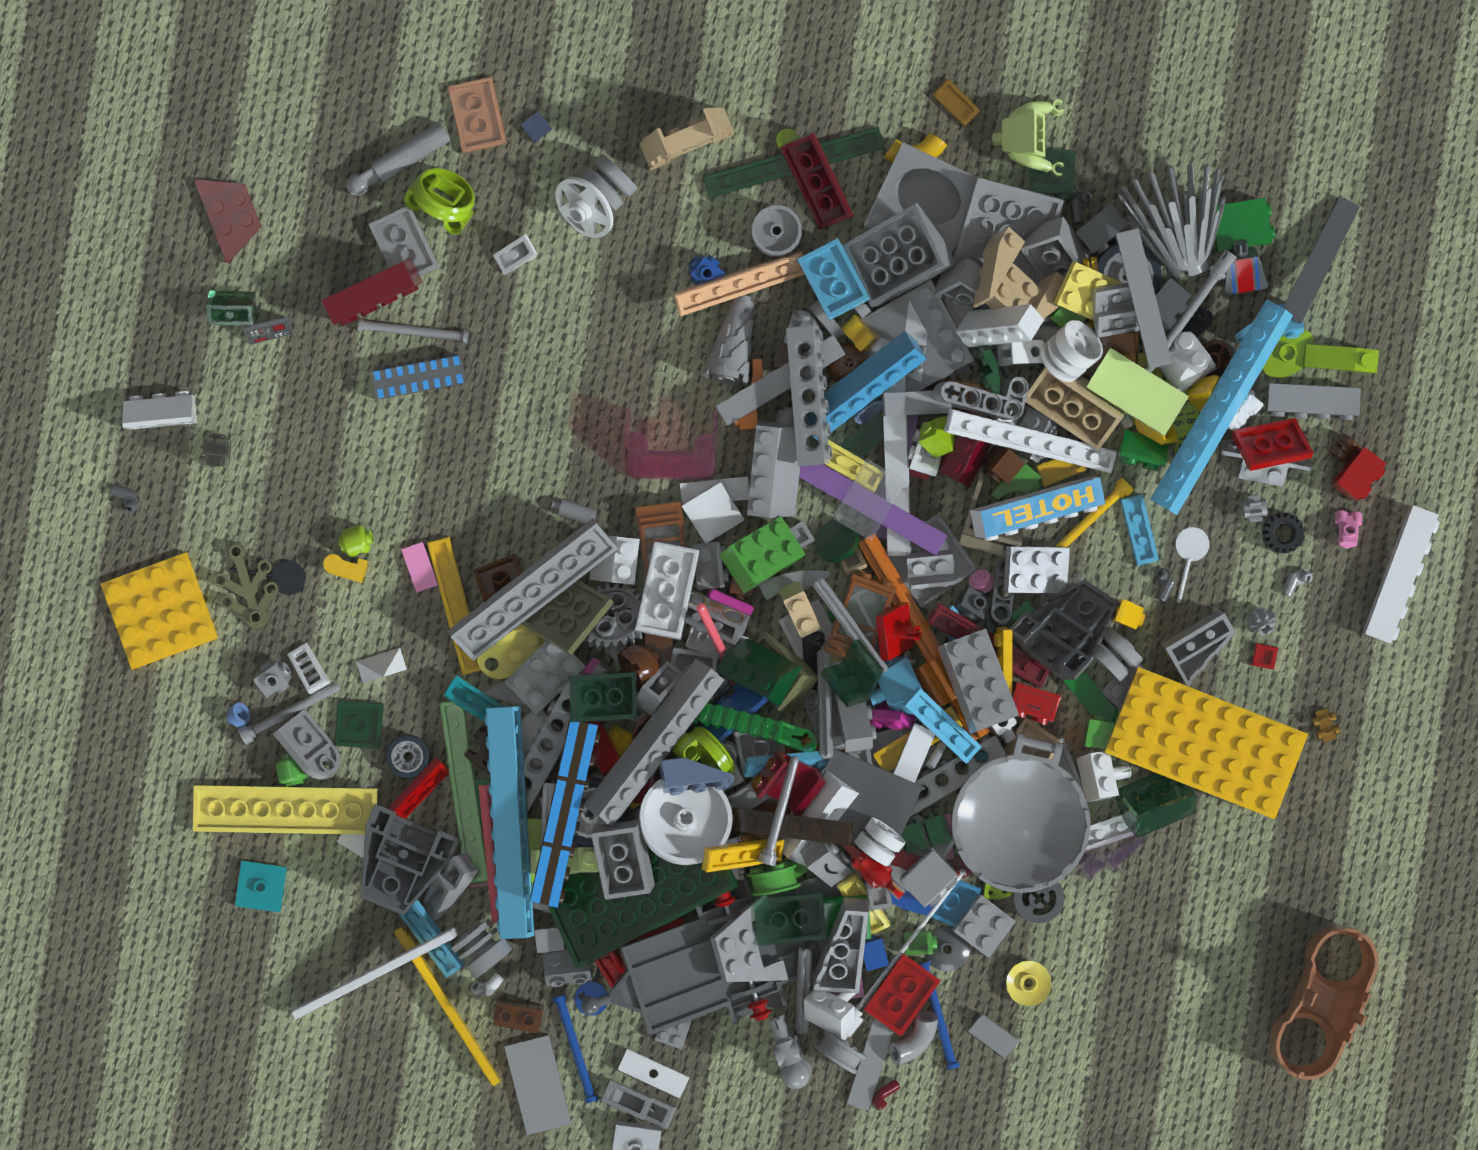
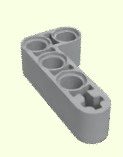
(979, 397)

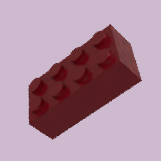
(368, 293)

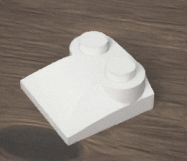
(1188, 363)

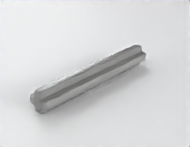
(803, 988)

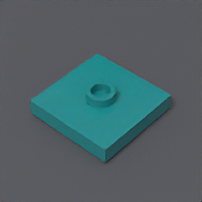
(261, 886)

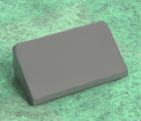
(993, 1035)

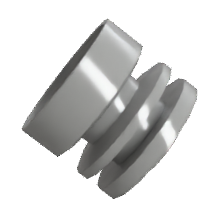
(481, 948)

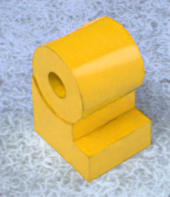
(860, 333)

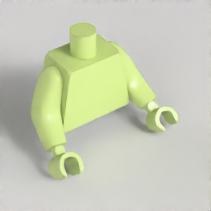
(1025, 135)

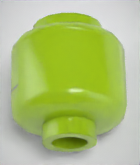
(355, 540)

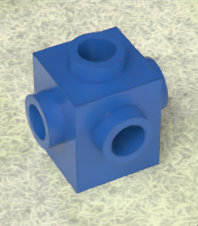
(699, 264)

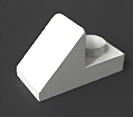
(515, 254)

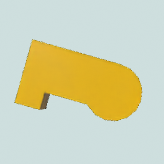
(337, 566)

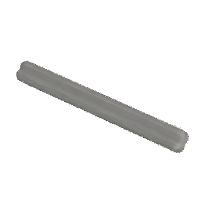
(845, 619)
(824, 707)

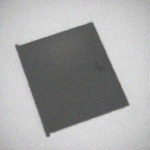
(879, 796)

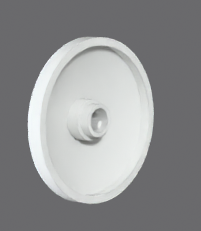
(684, 824)

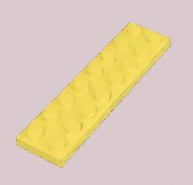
(282, 809)

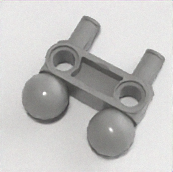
(789, 1055)

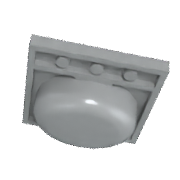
(930, 182)

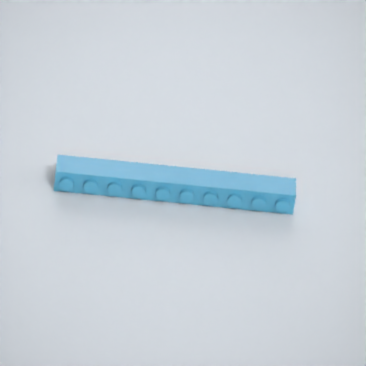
(1221, 407)
(509, 822)

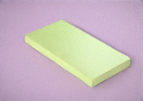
(1137, 392)

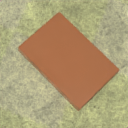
(477, 114)

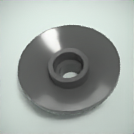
(958, 954)

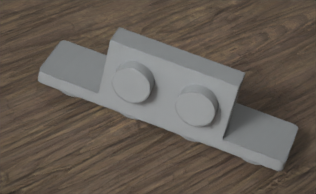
(1271, 475)

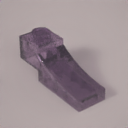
(1092, 863)

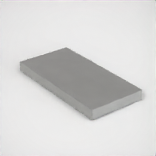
(537, 1084)

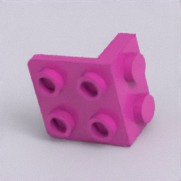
(891, 719)

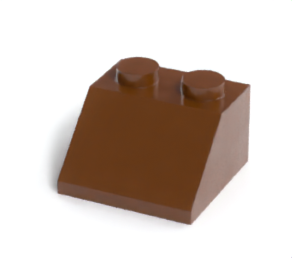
(497, 575)

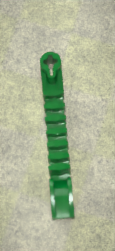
(755, 725)

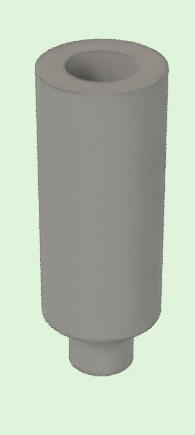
(574, 511)

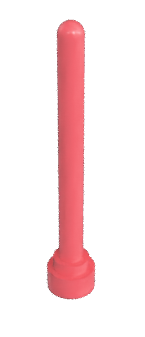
(712, 631)

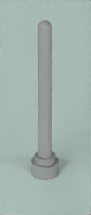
(249, 732)
(768, 855)

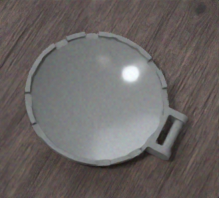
(1021, 820)

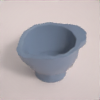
(869, 411)

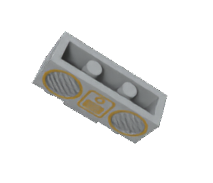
(728, 621)

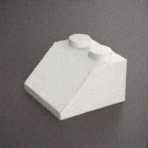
(620, 565)

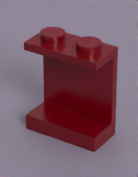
(805, 787)

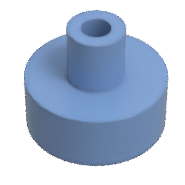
(238, 715)

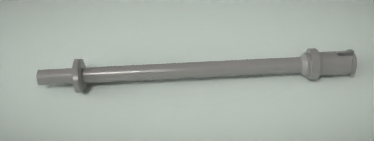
(1217, 273)

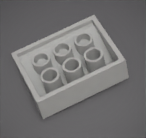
(898, 255)

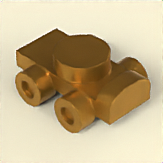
(1324, 722)

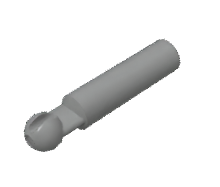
(399, 159)

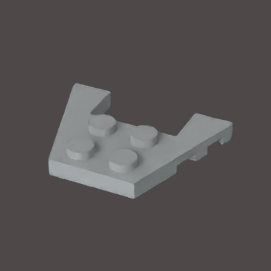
(739, 953)

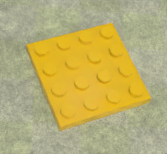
(159, 610)

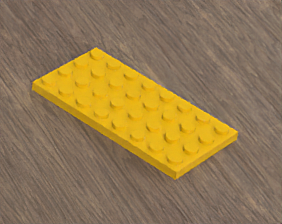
(1206, 743)

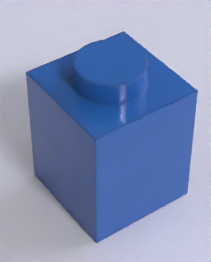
(874, 953)

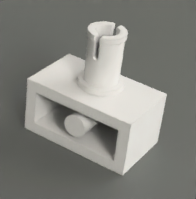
(1100, 776)
(830, 1011)

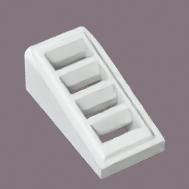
(319, 685)

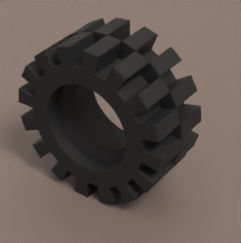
(1269, 532)

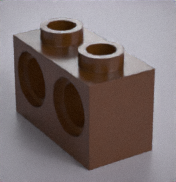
(1001, 464)

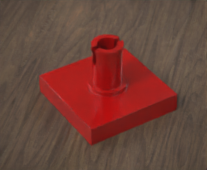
(895, 631)

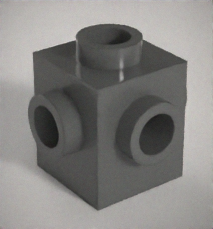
(973, 605)

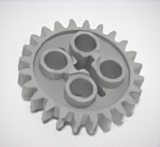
(618, 632)

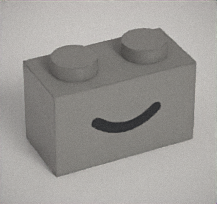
(827, 862)

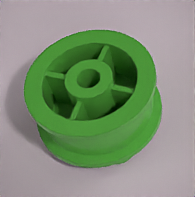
(773, 879)

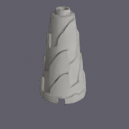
(732, 347)

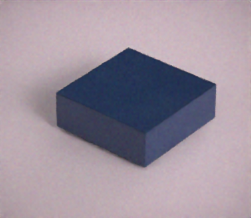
(536, 126)

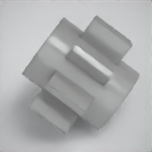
(1254, 508)
(1262, 621)

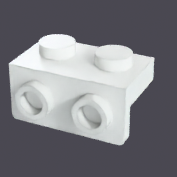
(921, 459)

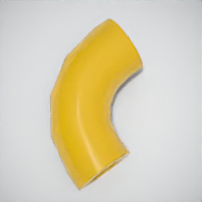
(930, 144)

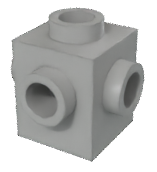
(272, 677)

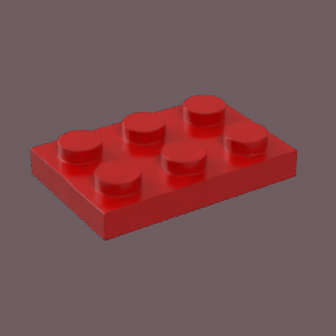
(1272, 444)
(902, 994)

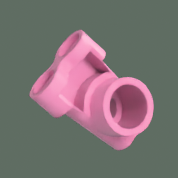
(1348, 527)

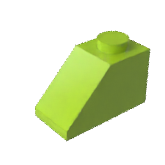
(935, 439)

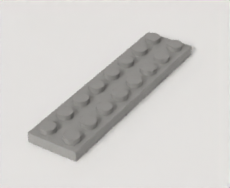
(532, 589)

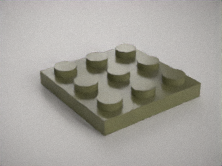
(569, 616)

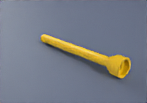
(1120, 490)

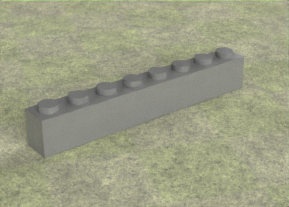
(653, 742)

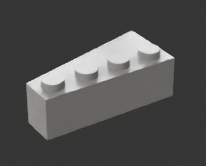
(843, 953)

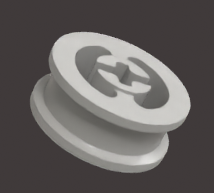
(840, 1051)

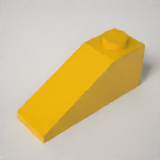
(1128, 614)

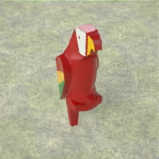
(874, 872)

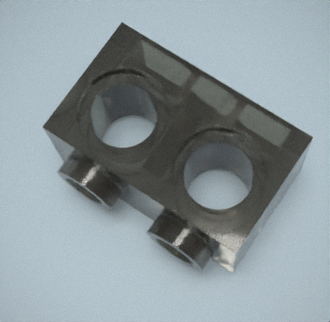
(216, 451)

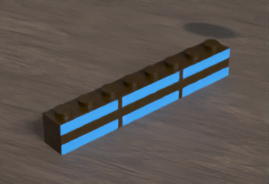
(563, 813)

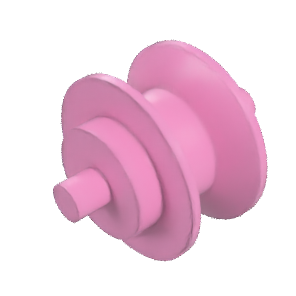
(981, 580)

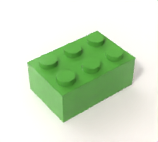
(762, 554)

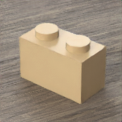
(799, 609)

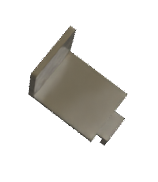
(967, 534)

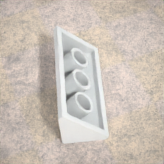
(828, 804)

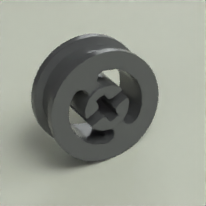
(1026, 910)

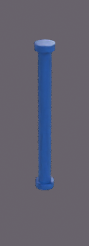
(941, 1026)
(575, 1048)

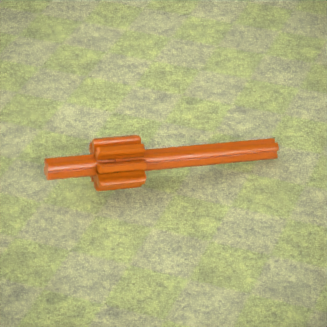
(933, 672)

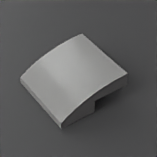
(1113, 310)

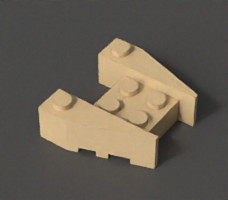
(660, 149)
(1006, 285)

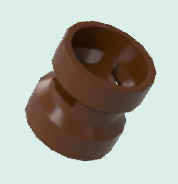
(1344, 448)

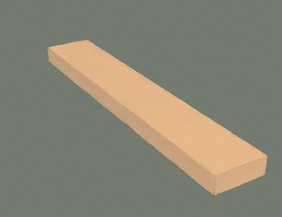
(738, 284)

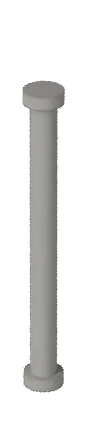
(413, 330)

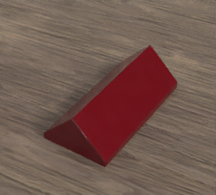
(816, 180)

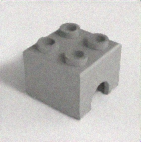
(929, 878)

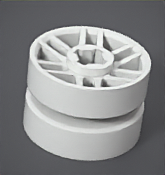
(879, 841)

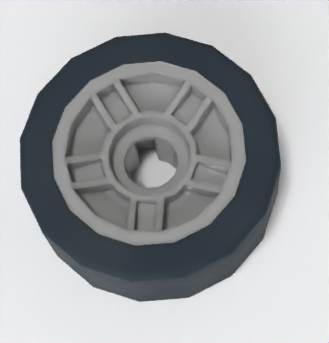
(399, 747)

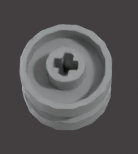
(610, 181)
(772, 244)
(1116, 651)

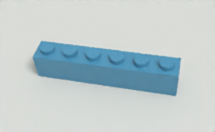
(871, 379)

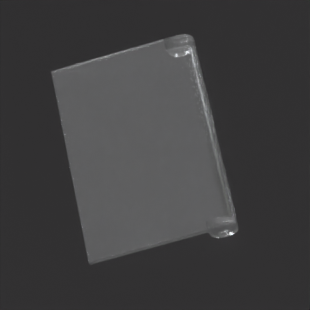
(869, 499)

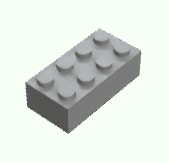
(978, 681)

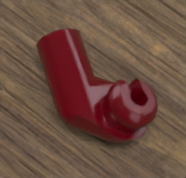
(883, 1092)

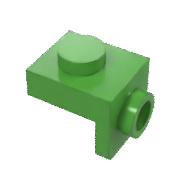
(922, 944)

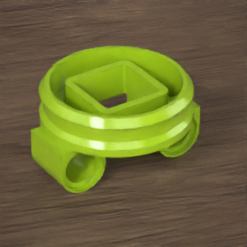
(422, 196)
(705, 749)

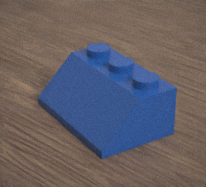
(740, 701)

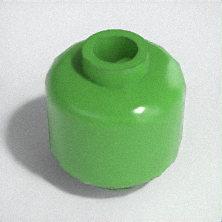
(289, 771)

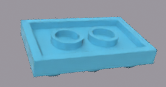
(833, 279)

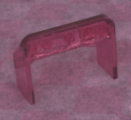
(670, 465)

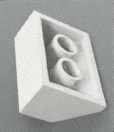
(159, 411)

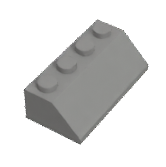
(774, 471)

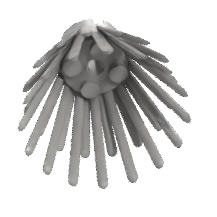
(1182, 244)

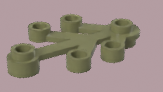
(248, 589)

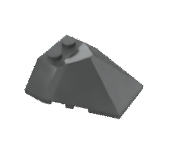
(1066, 630)
(401, 859)

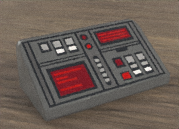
(268, 330)

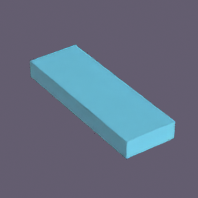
(1139, 529)

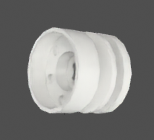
(1071, 351)

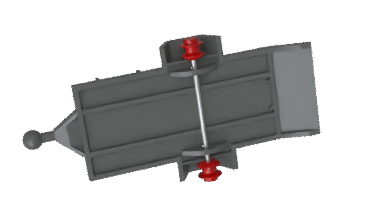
(677, 974)

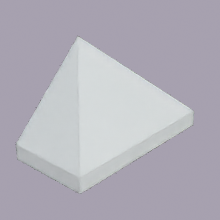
(381, 665)

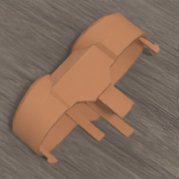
(1328, 1003)

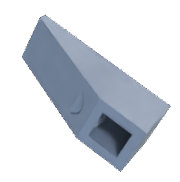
(687, 775)

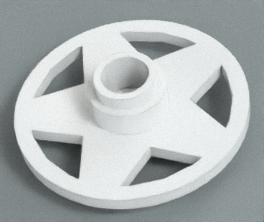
(583, 207)

